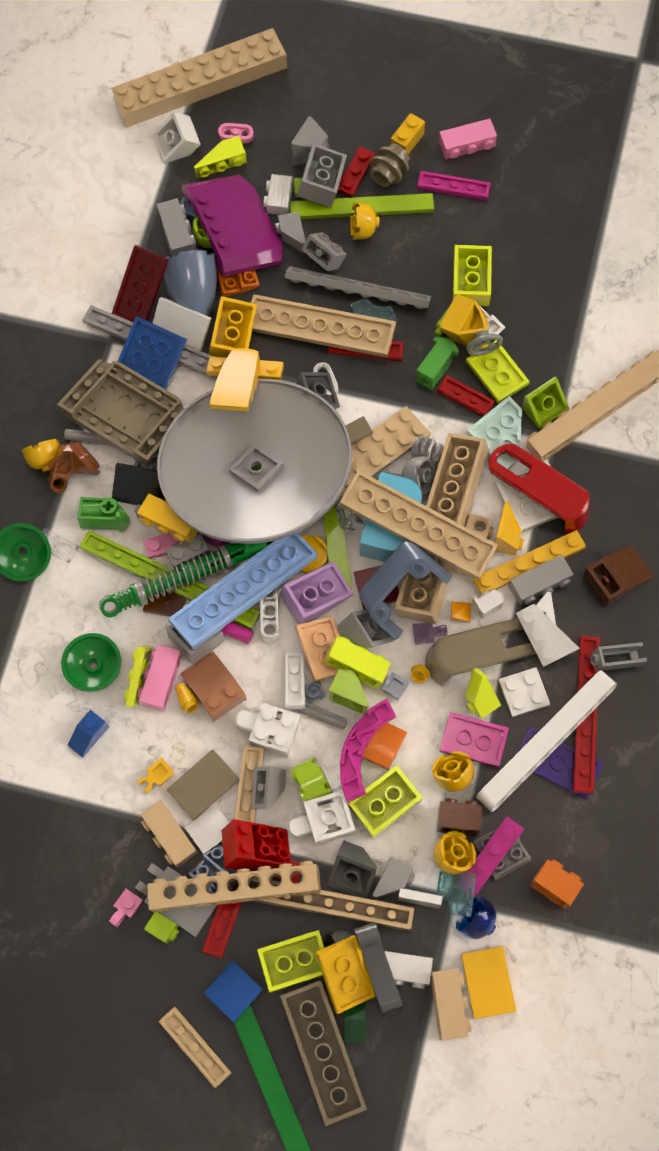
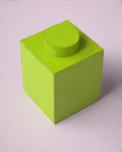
(162, 928)

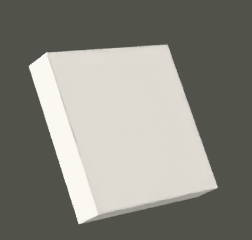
(420, 898)

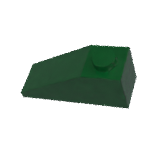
(355, 1024)

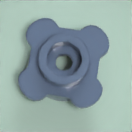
(313, 696)

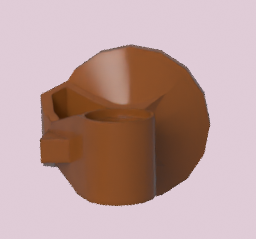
(71, 459)

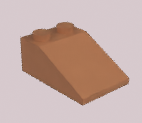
(214, 686)

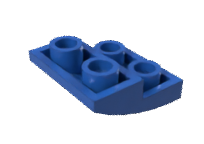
(233, 991)

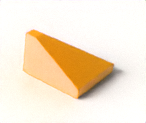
(461, 612)

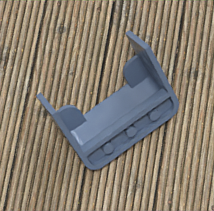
(404, 560)

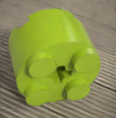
(311, 779)

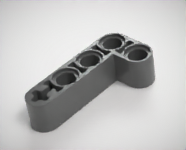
(378, 967)

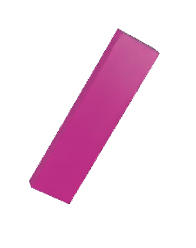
(453, 186)

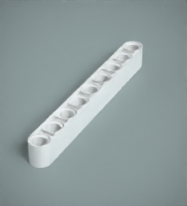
(546, 741)

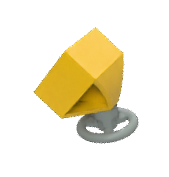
(469, 326)

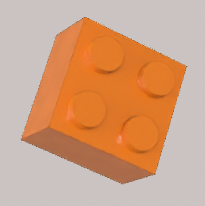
(557, 883)

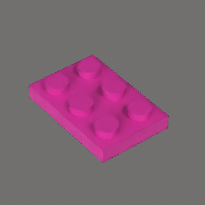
(477, 738)

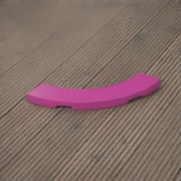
(355, 746)

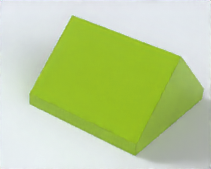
(545, 403)

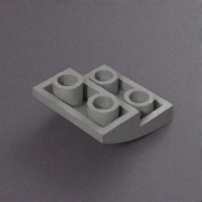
(514, 859)

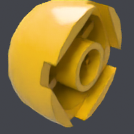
(363, 221)
(41, 455)
(453, 771)
(454, 853)

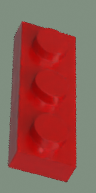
(355, 172)

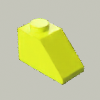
(480, 695)

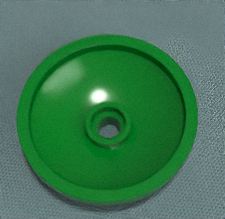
(25, 565)
(84, 652)

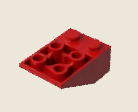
(254, 845)

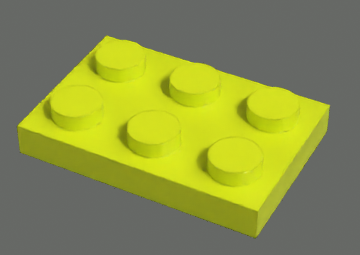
(498, 373)

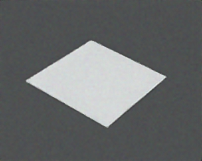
(207, 829)

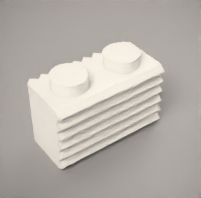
(279, 194)

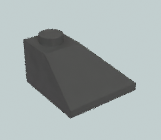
(318, 383)
(352, 871)

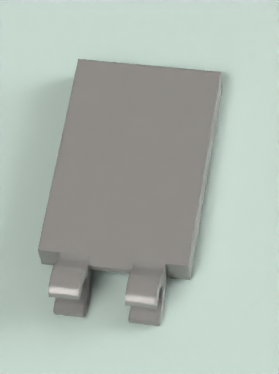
(190, 918)

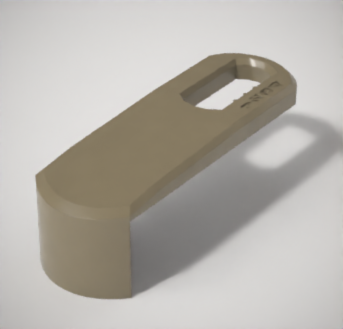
(473, 650)

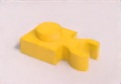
(158, 773)

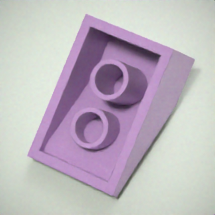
(315, 593)

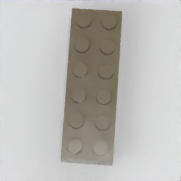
(323, 1053)

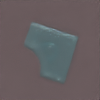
(366, 308)
(458, 891)

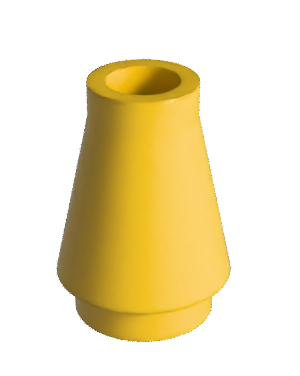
(187, 700)

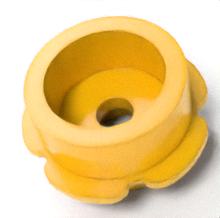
(417, 676)

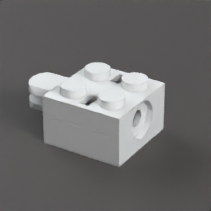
(270, 726)
(324, 821)

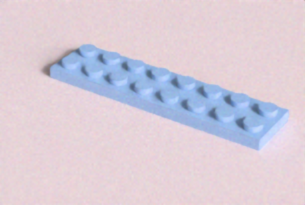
(242, 589)

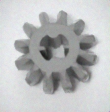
(427, 447)

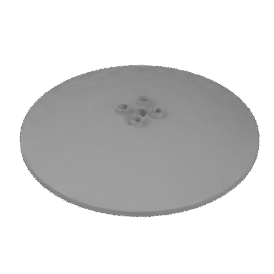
(211, 456)

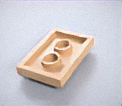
(315, 641)

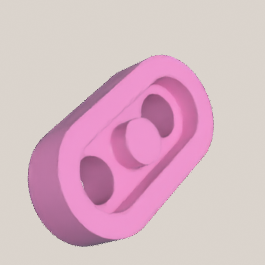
(235, 130)

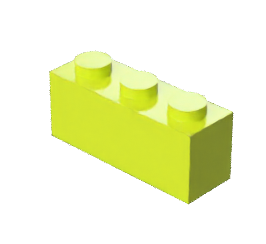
(367, 666)

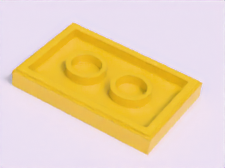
(345, 974)
(488, 982)

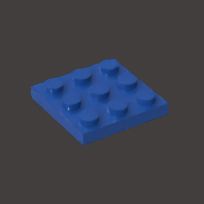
(152, 351)

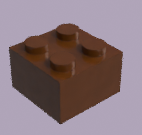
(459, 817)

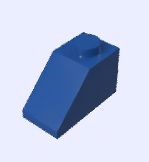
(87, 733)

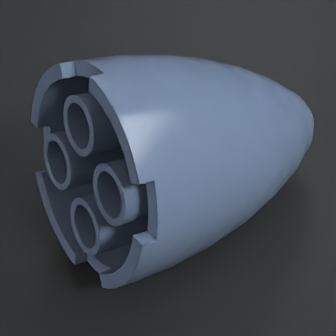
(192, 280)

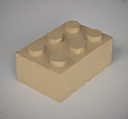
(450, 1004)

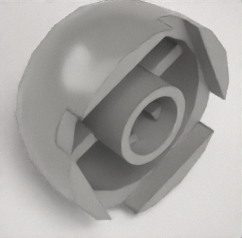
(421, 471)

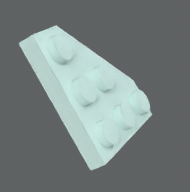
(500, 427)

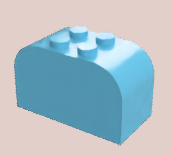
(377, 542)

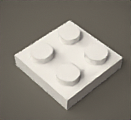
(524, 692)

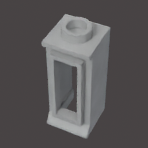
(599, 664)

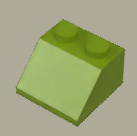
(348, 691)

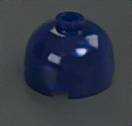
(481, 921)

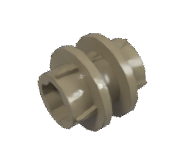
(389, 165)

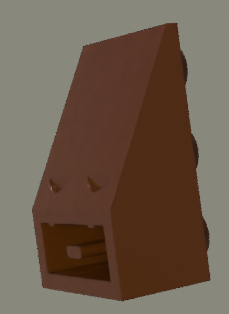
(617, 575)

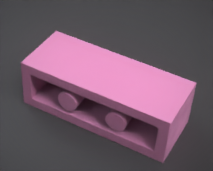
(467, 139)
(160, 677)

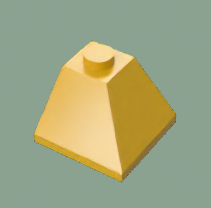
(508, 532)

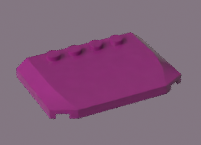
(235, 224)

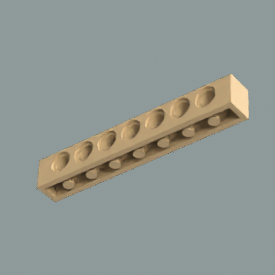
(158, 890)

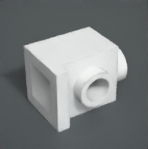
(488, 603)

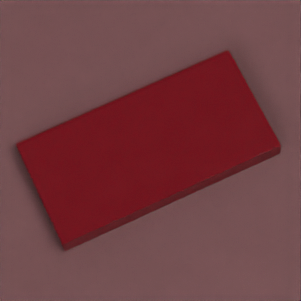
(140, 284)

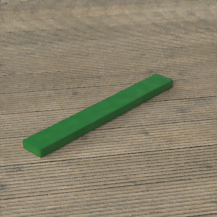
(270, 1082)

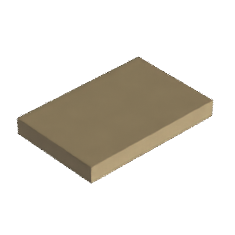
(203, 784)

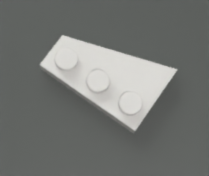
(545, 636)

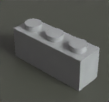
(541, 580)

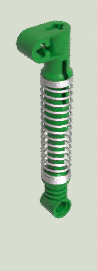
(188, 573)

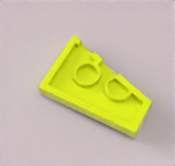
(139, 668)

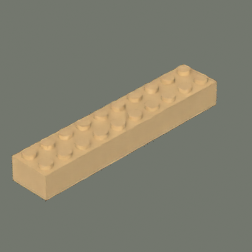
(199, 77)
(452, 497)

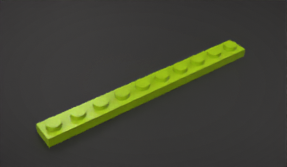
(145, 567)

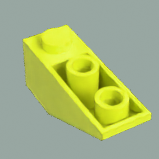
(225, 155)

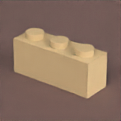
(168, 834)

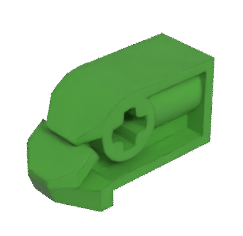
(436, 362)
(102, 514)

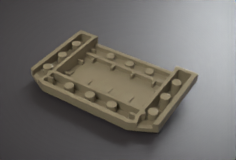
(122, 409)

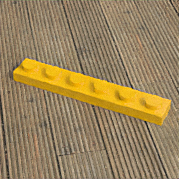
(501, 575)

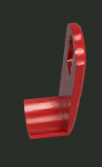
(544, 486)

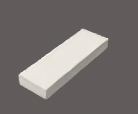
(294, 680)

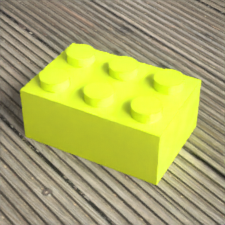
(472, 273)
(385, 802)
(291, 961)

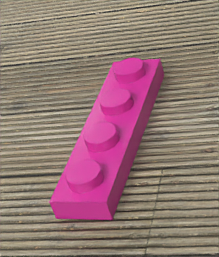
(495, 852)

